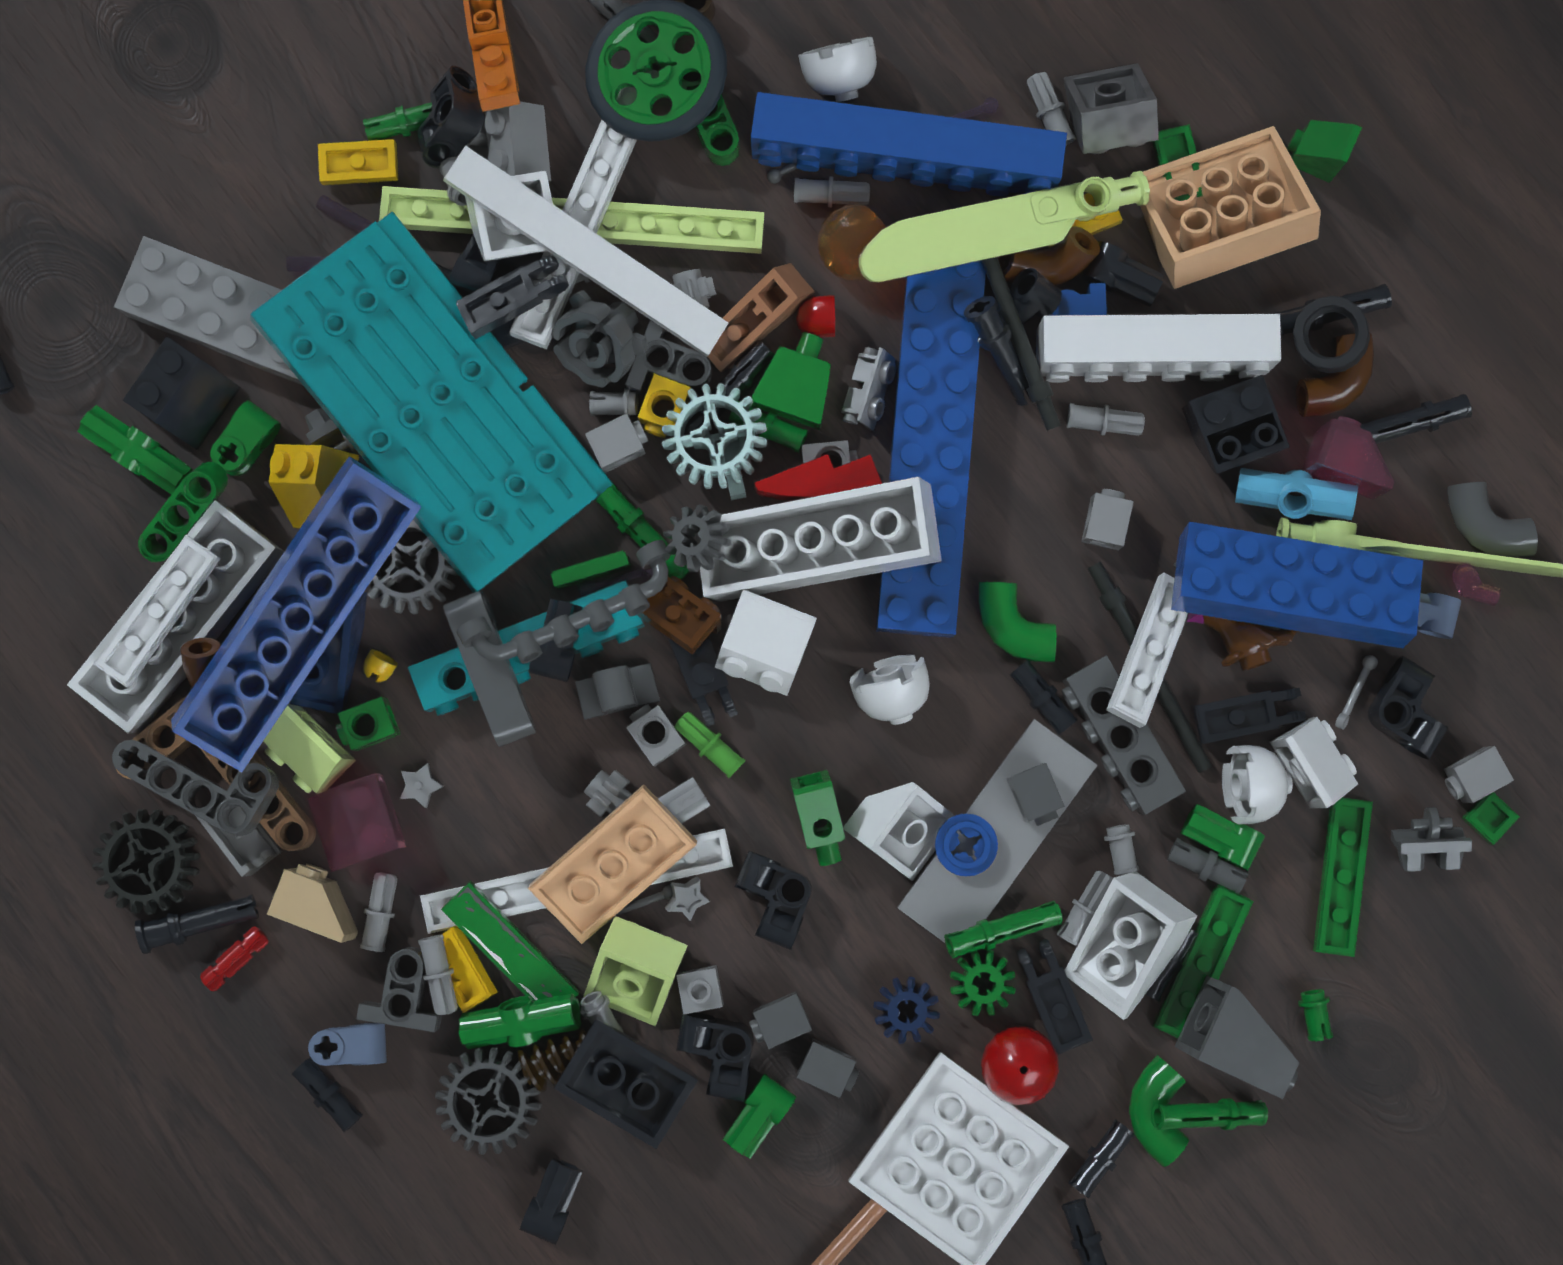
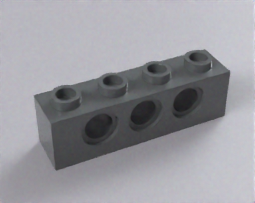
(1162, 780)

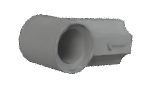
(685, 800)

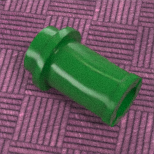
(1316, 1014)

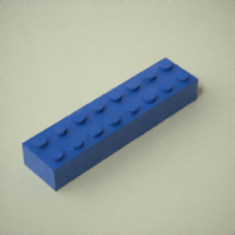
(905, 146)
(295, 614)

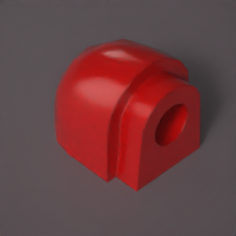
(817, 316)

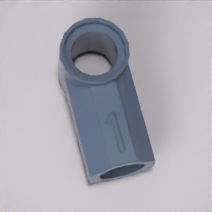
(1438, 615)

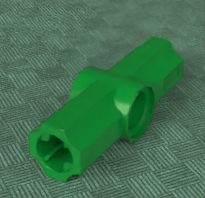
(133, 449)
(520, 1021)

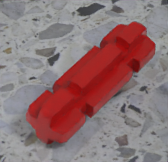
(234, 958)

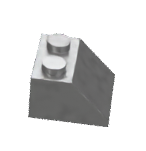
(1112, 109)

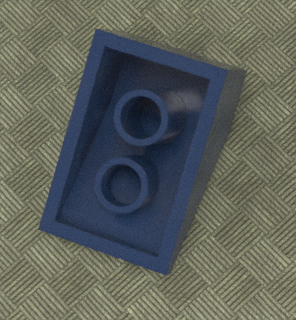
(330, 678)

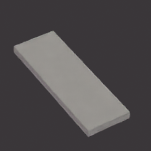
(955, 902)

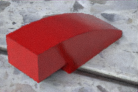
(819, 479)

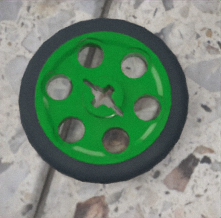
(688, 106)

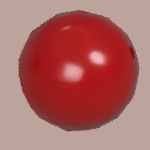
(1010, 1052)

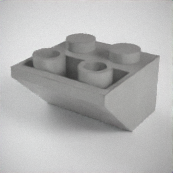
(514, 139)

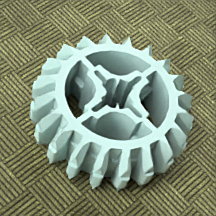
(697, 437)

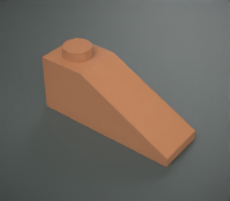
(760, 313)

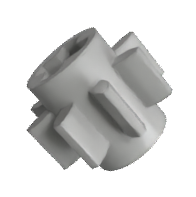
(695, 285)
(607, 792)

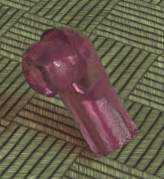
(1470, 585)

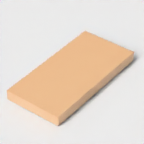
(612, 864)

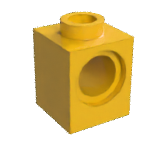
(661, 389)

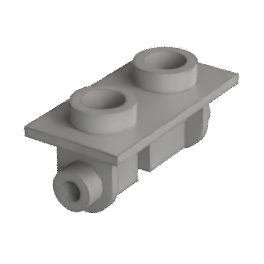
(867, 405)

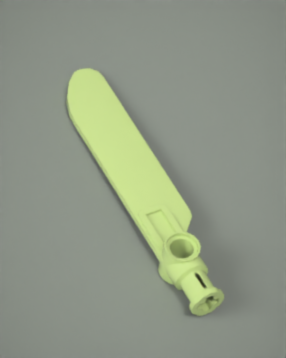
(994, 227)
(1344, 535)

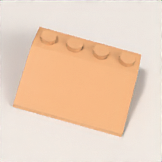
(1248, 207)

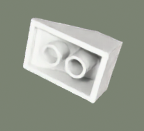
(1128, 942)

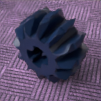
(919, 1007)

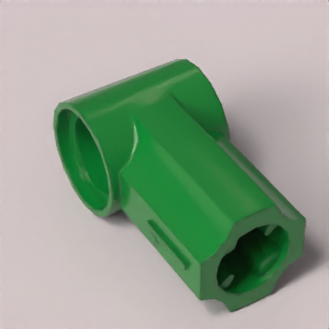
(1230, 840)
(764, 1108)

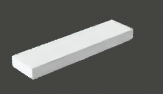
(157, 611)
(1148, 656)

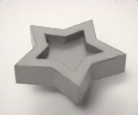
(420, 785)
(686, 898)

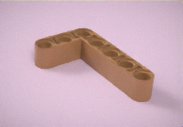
(275, 823)

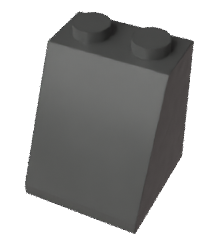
(1236, 1039)

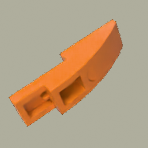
(491, 54)

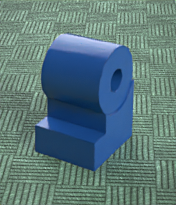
(1085, 304)

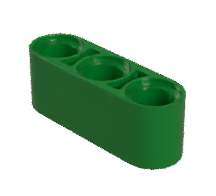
(714, 127)
(168, 520)

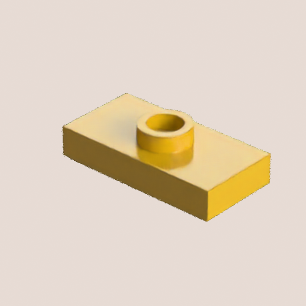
(469, 978)

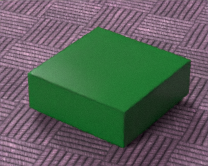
(1490, 818)

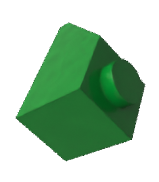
(1323, 147)

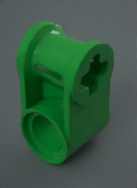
(246, 436)

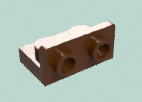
(682, 615)

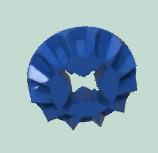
(984, 850)

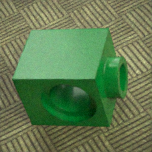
(385, 724)

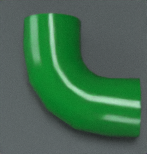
(1008, 627)
(1156, 1086)

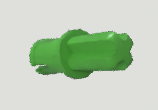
(709, 744)

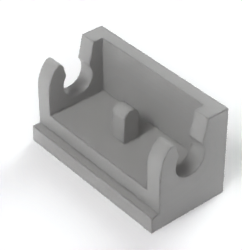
(245, 852)

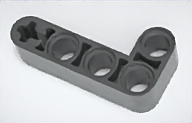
(492, 680)
(190, 782)

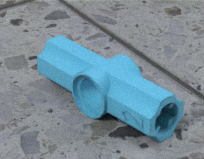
(1318, 496)

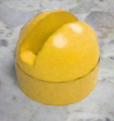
(379, 664)

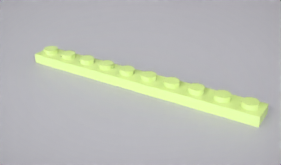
(621, 223)

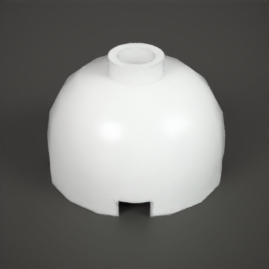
(840, 68)
(893, 689)
(1254, 784)

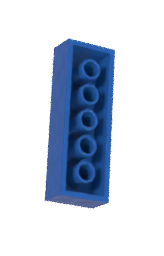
(1297, 585)

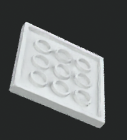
(958, 1163)

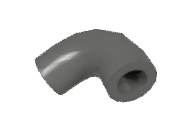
(1485, 529)

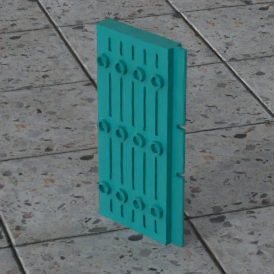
(429, 403)

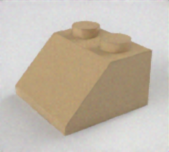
(313, 903)

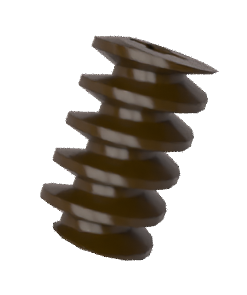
(549, 1062)

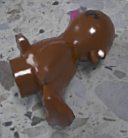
(1245, 641)

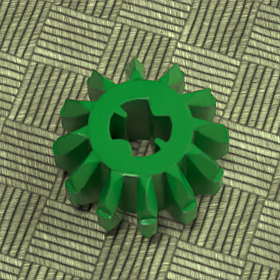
(993, 975)

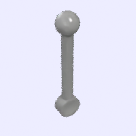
(1369, 663)

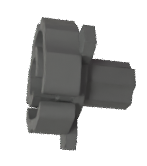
(600, 338)

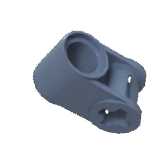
(356, 1045)

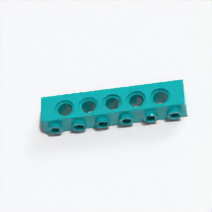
(432, 674)

